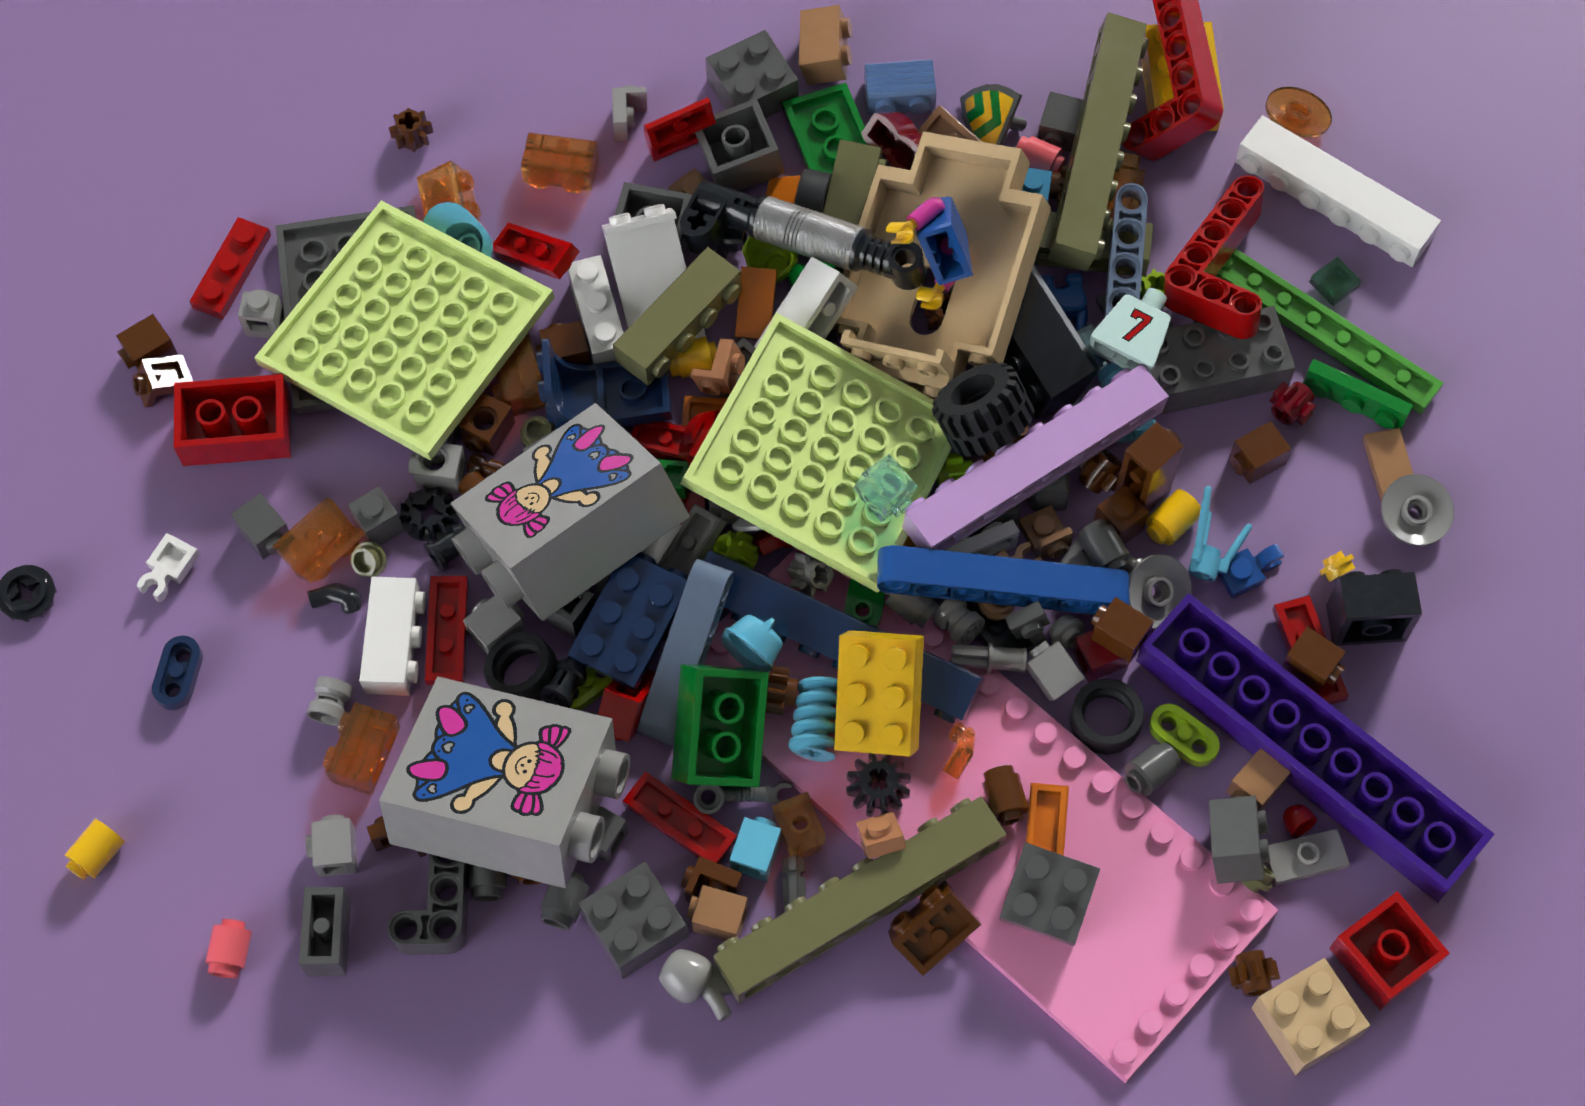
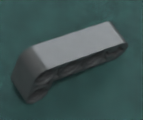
(437, 914)

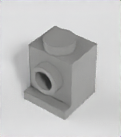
(261, 307)

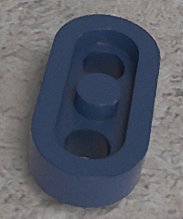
(177, 674)

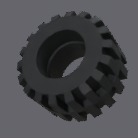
(983, 409)

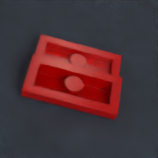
(678, 129)

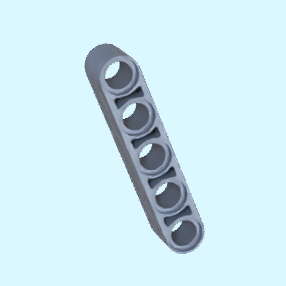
(1126, 254)
(686, 644)

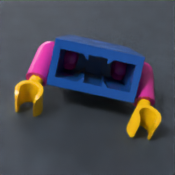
(943, 243)

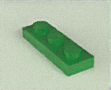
(1357, 395)

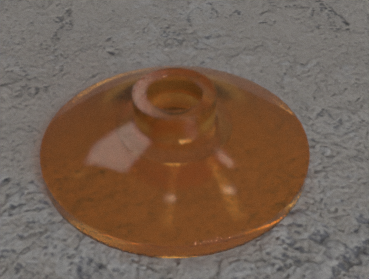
(1298, 111)

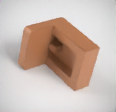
(727, 365)
(880, 835)

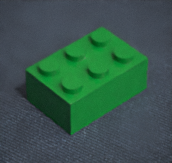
(719, 725)

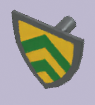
(991, 111)

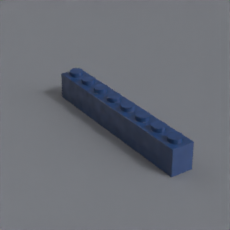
(818, 629)

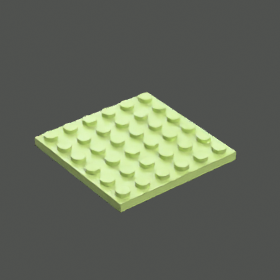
(405, 329)
(803, 435)

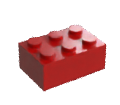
(232, 420)

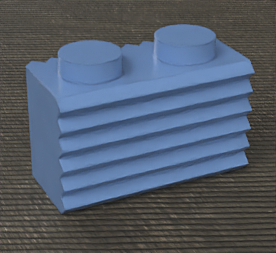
(900, 86)

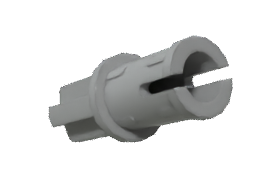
(989, 657)

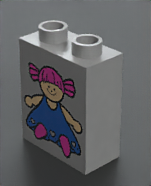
(566, 513)
(504, 782)

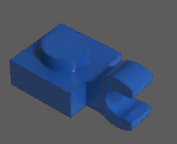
(1247, 571)

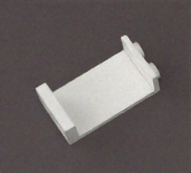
(644, 257)

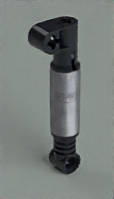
(804, 233)

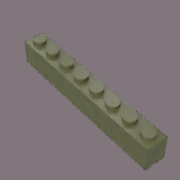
(1097, 143)
(858, 899)

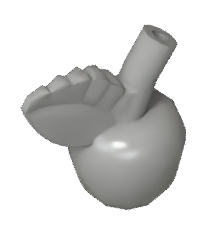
(690, 975)

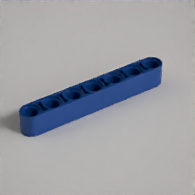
(998, 579)

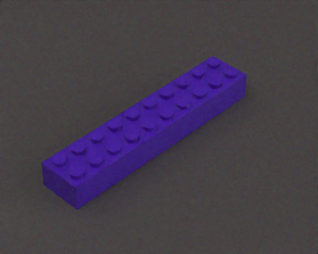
(1327, 753)

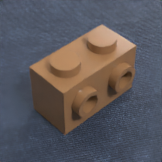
(824, 44)

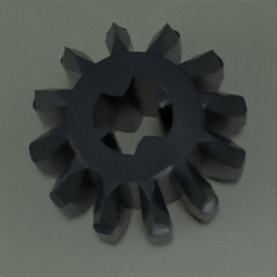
(880, 770)

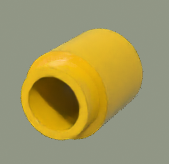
(698, 356)

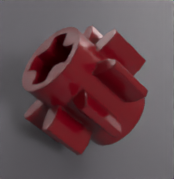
(1292, 403)

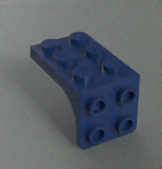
(575, 387)
(629, 620)

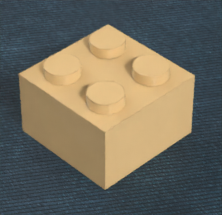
(1310, 1016)

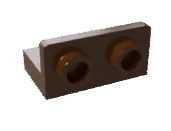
(932, 927)

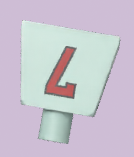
(1133, 331)

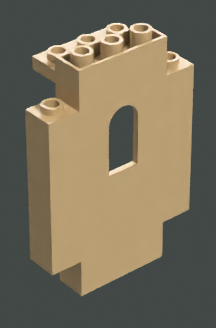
(1003, 241)

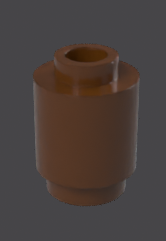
(1005, 794)

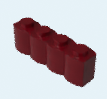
(895, 136)

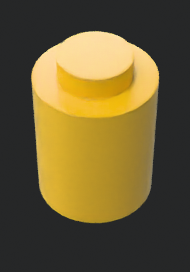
(1173, 517)
(93, 850)

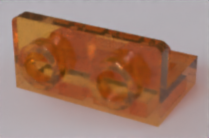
(448, 184)
(318, 541)

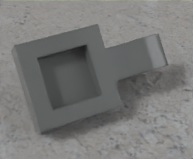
(1029, 623)

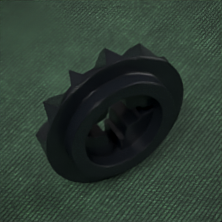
(434, 526)
(32, 578)

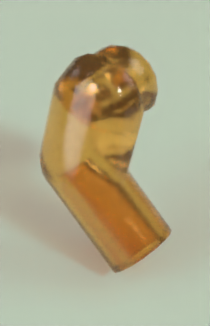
(963, 752)

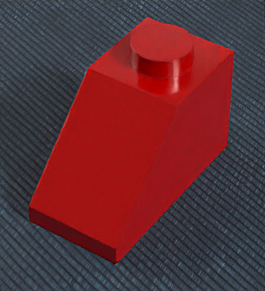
(625, 706)

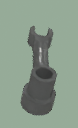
(731, 794)

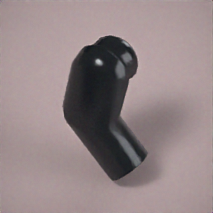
(336, 593)

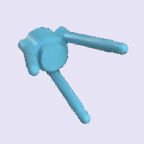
(1206, 559)

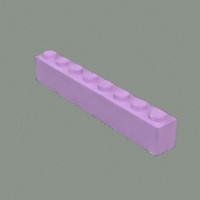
(1035, 460)

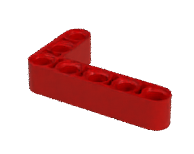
(1193, 81)
(1191, 276)

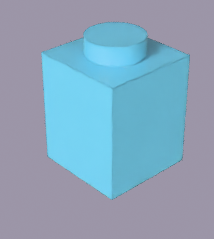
(756, 848)

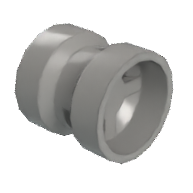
(959, 621)
(329, 700)

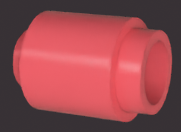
(1042, 154)
(228, 949)

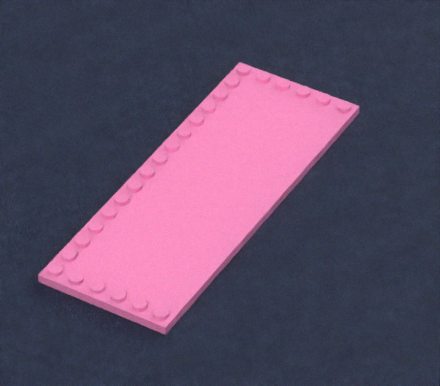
(1156, 915)

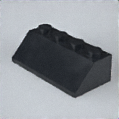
(1048, 351)

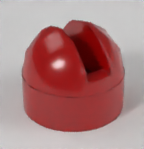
(1298, 820)

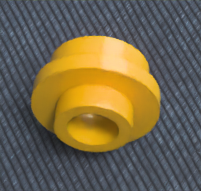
(1337, 565)

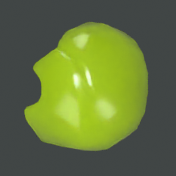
(769, 256)

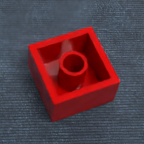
(1389, 950)

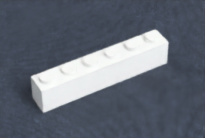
(1337, 191)

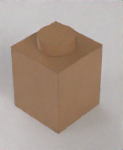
(1259, 777)
(718, 913)

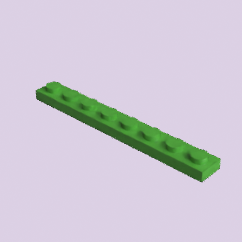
(1333, 333)

